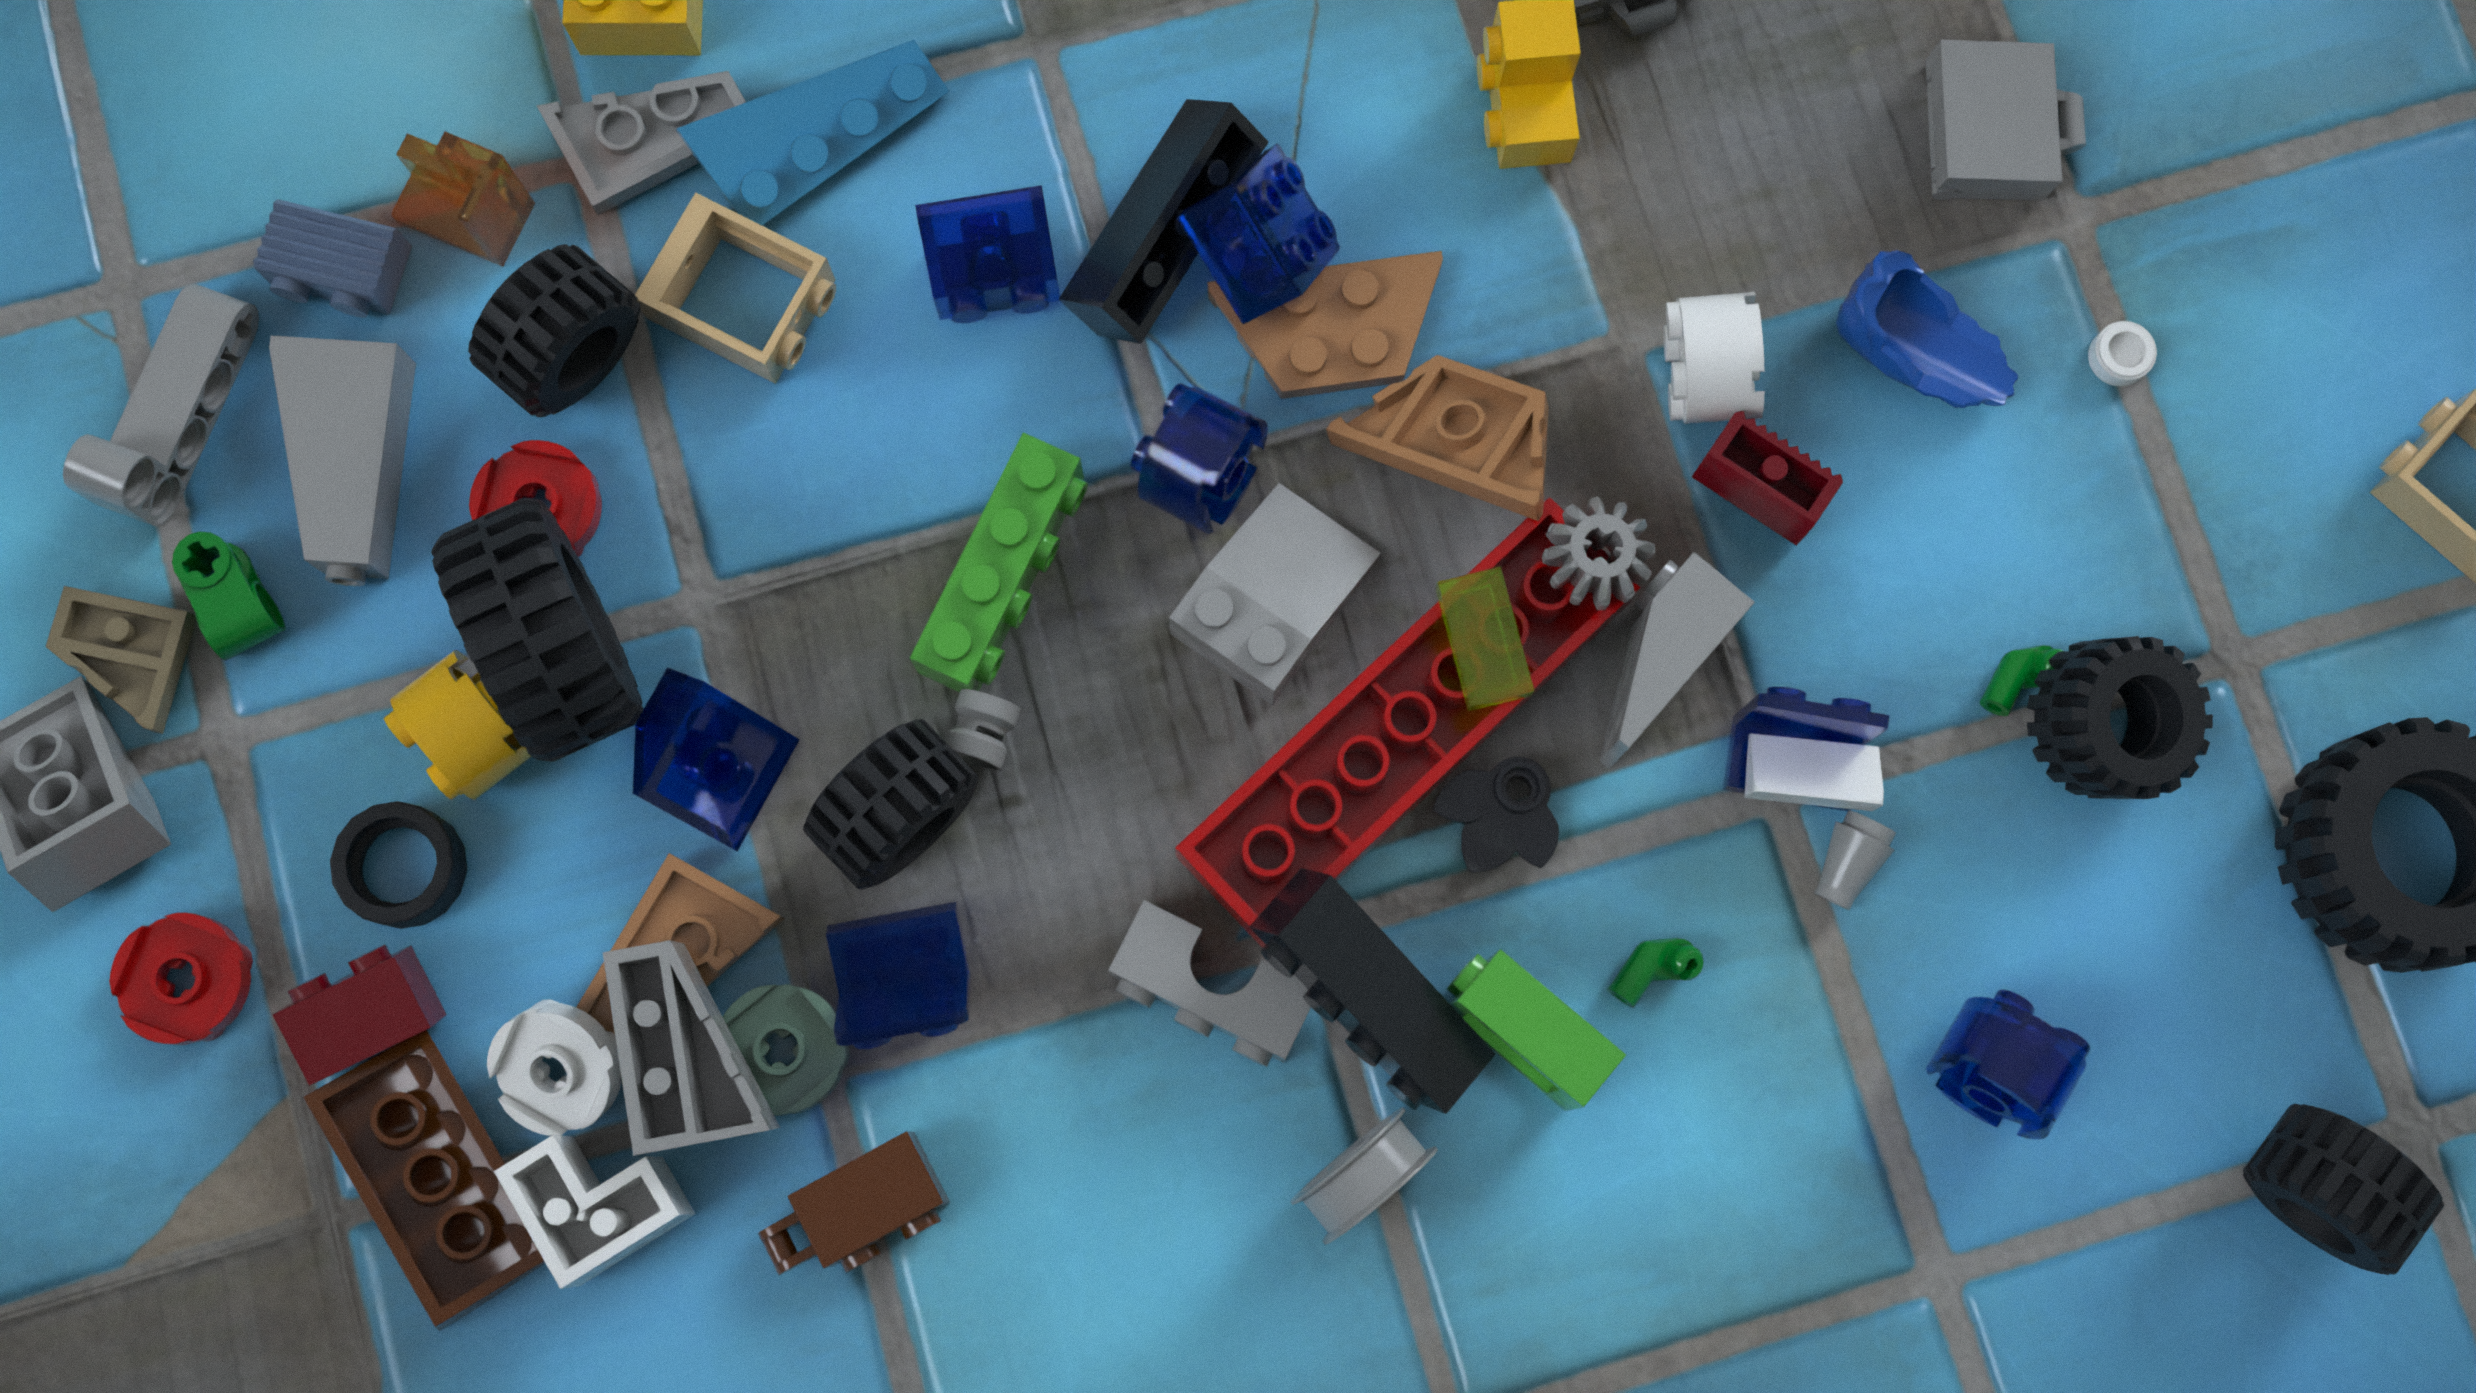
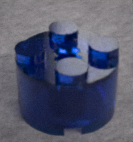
(1198, 457)
(2008, 1063)

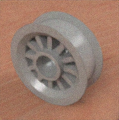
(1364, 1176)

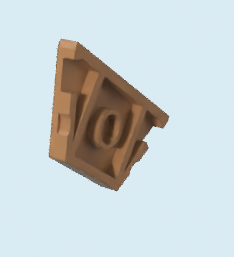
(1345, 330)
(1459, 432)

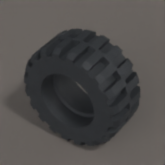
(536, 630)
(2334, 853)

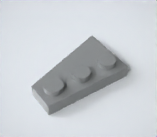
(631, 140)

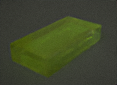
(1484, 638)

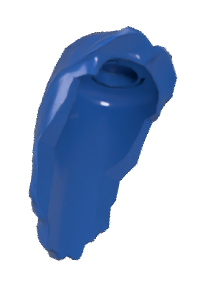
(1921, 336)

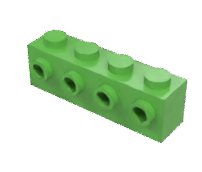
(999, 565)

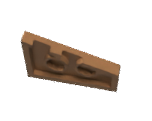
(693, 910)

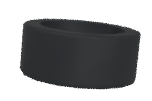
(360, 834)

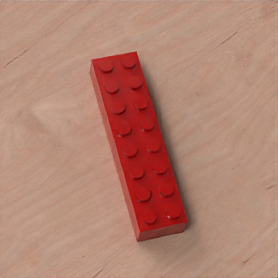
(1383, 741)

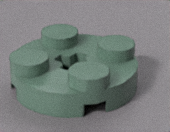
(818, 1058)

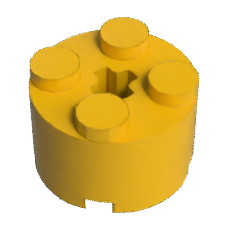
(456, 729)

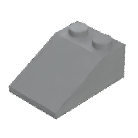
(1272, 592)
(1680, 625)
(71, 798)

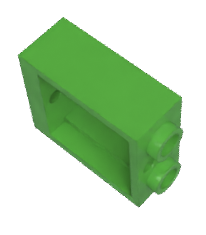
(1533, 1030)

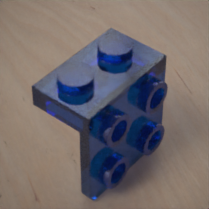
(899, 975)

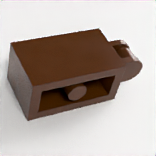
(860, 1206)

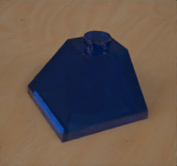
(707, 757)

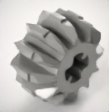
(1598, 575)

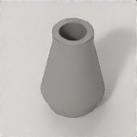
(1853, 858)

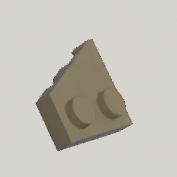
(124, 649)

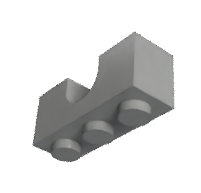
(1157, 965)

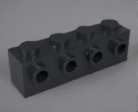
(1143, 245)
(1371, 990)

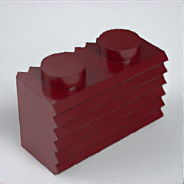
(1768, 478)

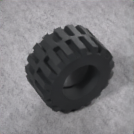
(554, 330)
(2162, 711)
(890, 803)
(2343, 1188)

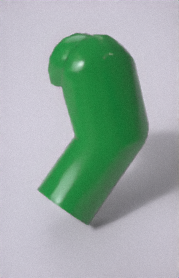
(2013, 674)
(1655, 962)

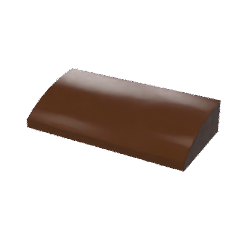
(427, 1177)

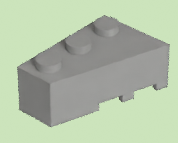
(677, 1054)

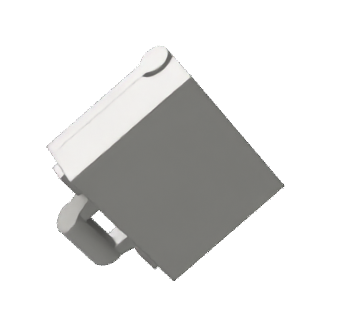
(1998, 120)

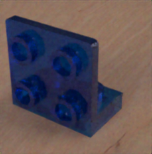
(1262, 235)
(1788, 714)

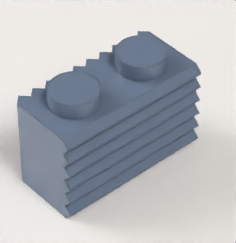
(332, 258)

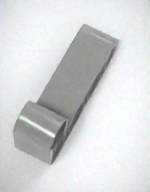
(169, 410)

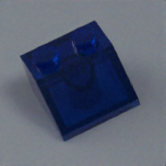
(989, 254)

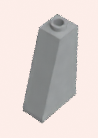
(345, 448)

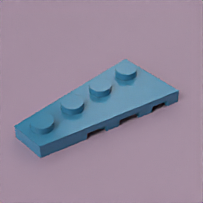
(801, 135)

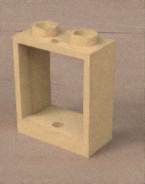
(685, 258)
(2413, 501)

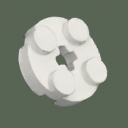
(578, 1044)

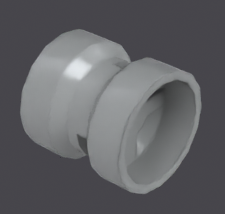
(982, 728)

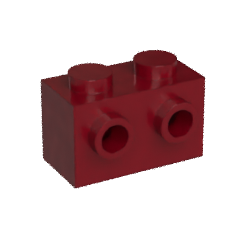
(359, 1014)

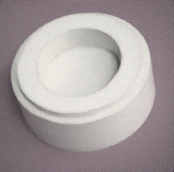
(2122, 353)

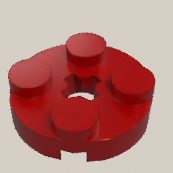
(547, 467)
(147, 997)

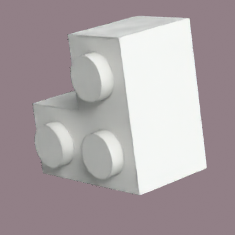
(584, 1223)

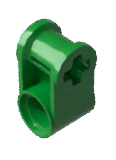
(230, 603)

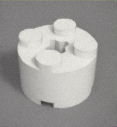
(1714, 357)

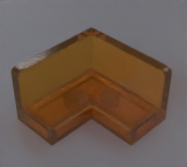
(462, 196)

